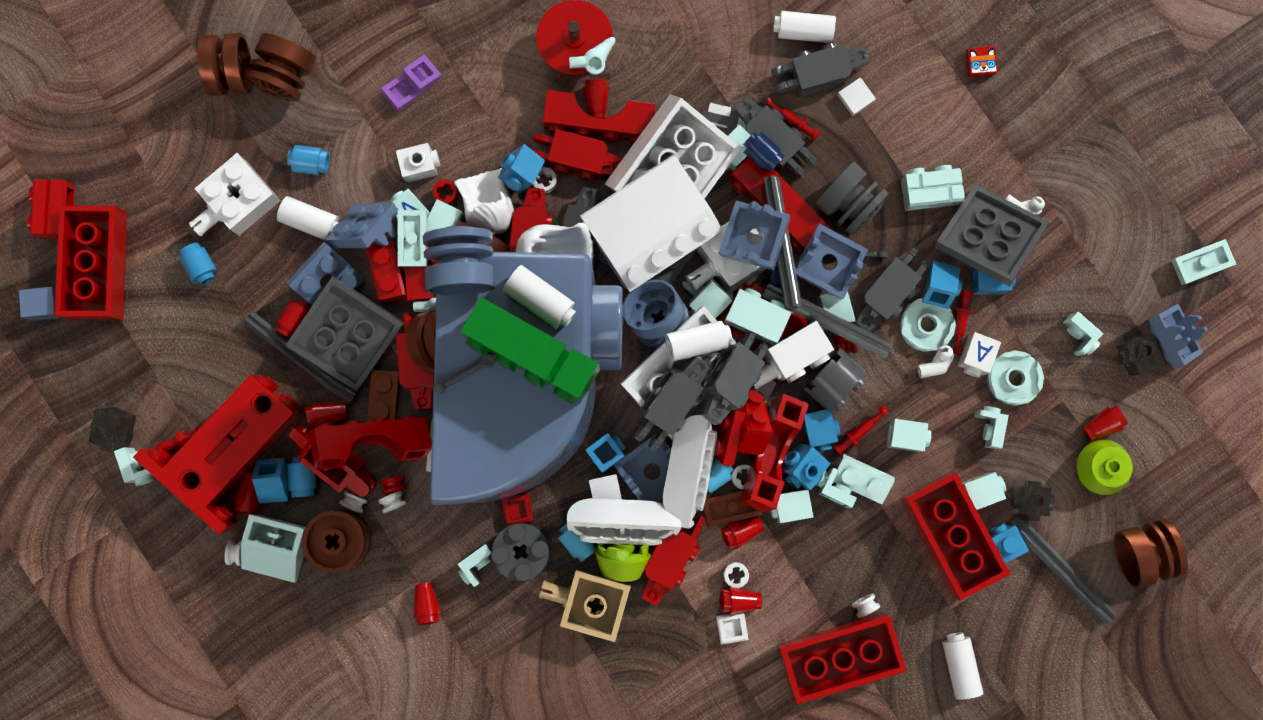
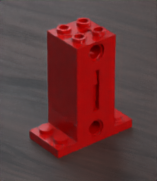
(223, 450)

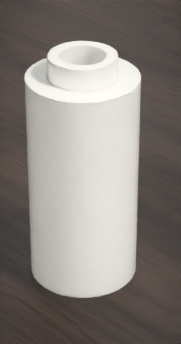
(805, 26)
(306, 218)
(540, 297)
(697, 340)
(962, 666)

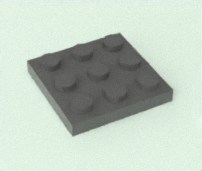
(992, 235)
(344, 333)

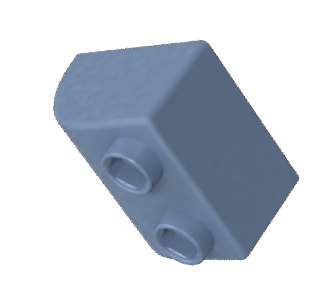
(496, 427)

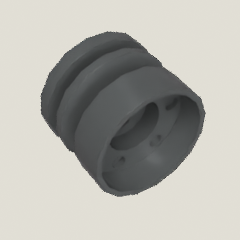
(852, 198)

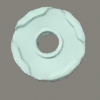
(918, 338)
(1031, 375)

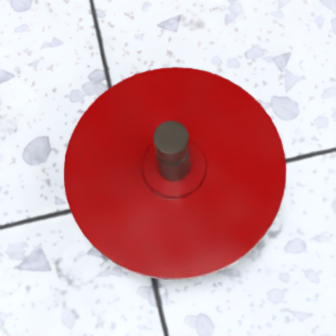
(571, 31)

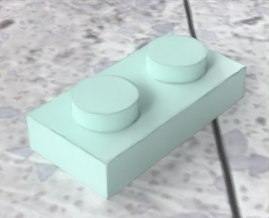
(411, 228)
(1203, 262)
(863, 479)

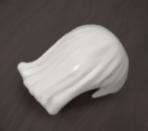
(486, 202)
(557, 239)

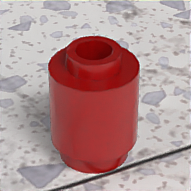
(292, 317)

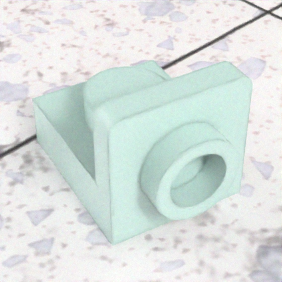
(1083, 329)
(995, 430)
(130, 468)
(839, 493)
(477, 559)

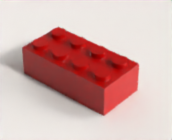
(91, 263)
(955, 536)
(841, 658)

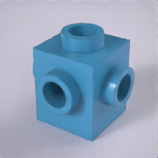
(804, 466)

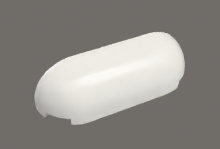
(689, 469)
(621, 521)

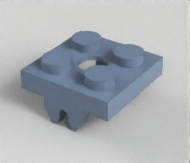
(749, 217)
(360, 234)
(848, 257)
(320, 263)
(1177, 335)
(632, 471)

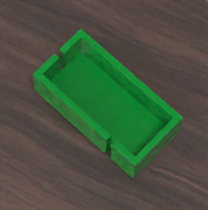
(530, 350)

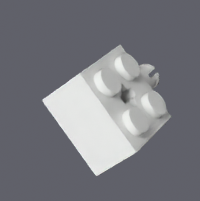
(220, 195)
(727, 271)
(794, 353)

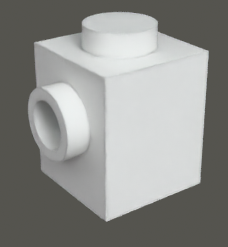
(418, 162)

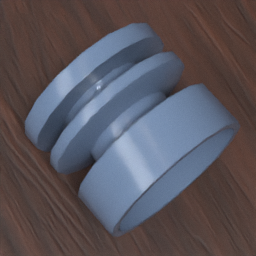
(458, 256)
(653, 312)

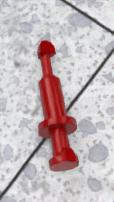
(796, 122)
(961, 320)
(859, 432)
(178, 441)

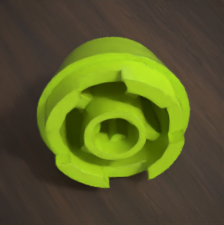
(1104, 467)
(622, 561)

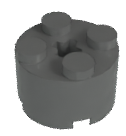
(836, 380)
(505, 553)

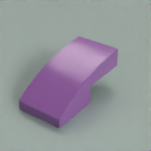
(411, 84)

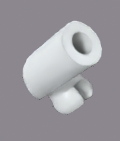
(1034, 206)
(939, 364)

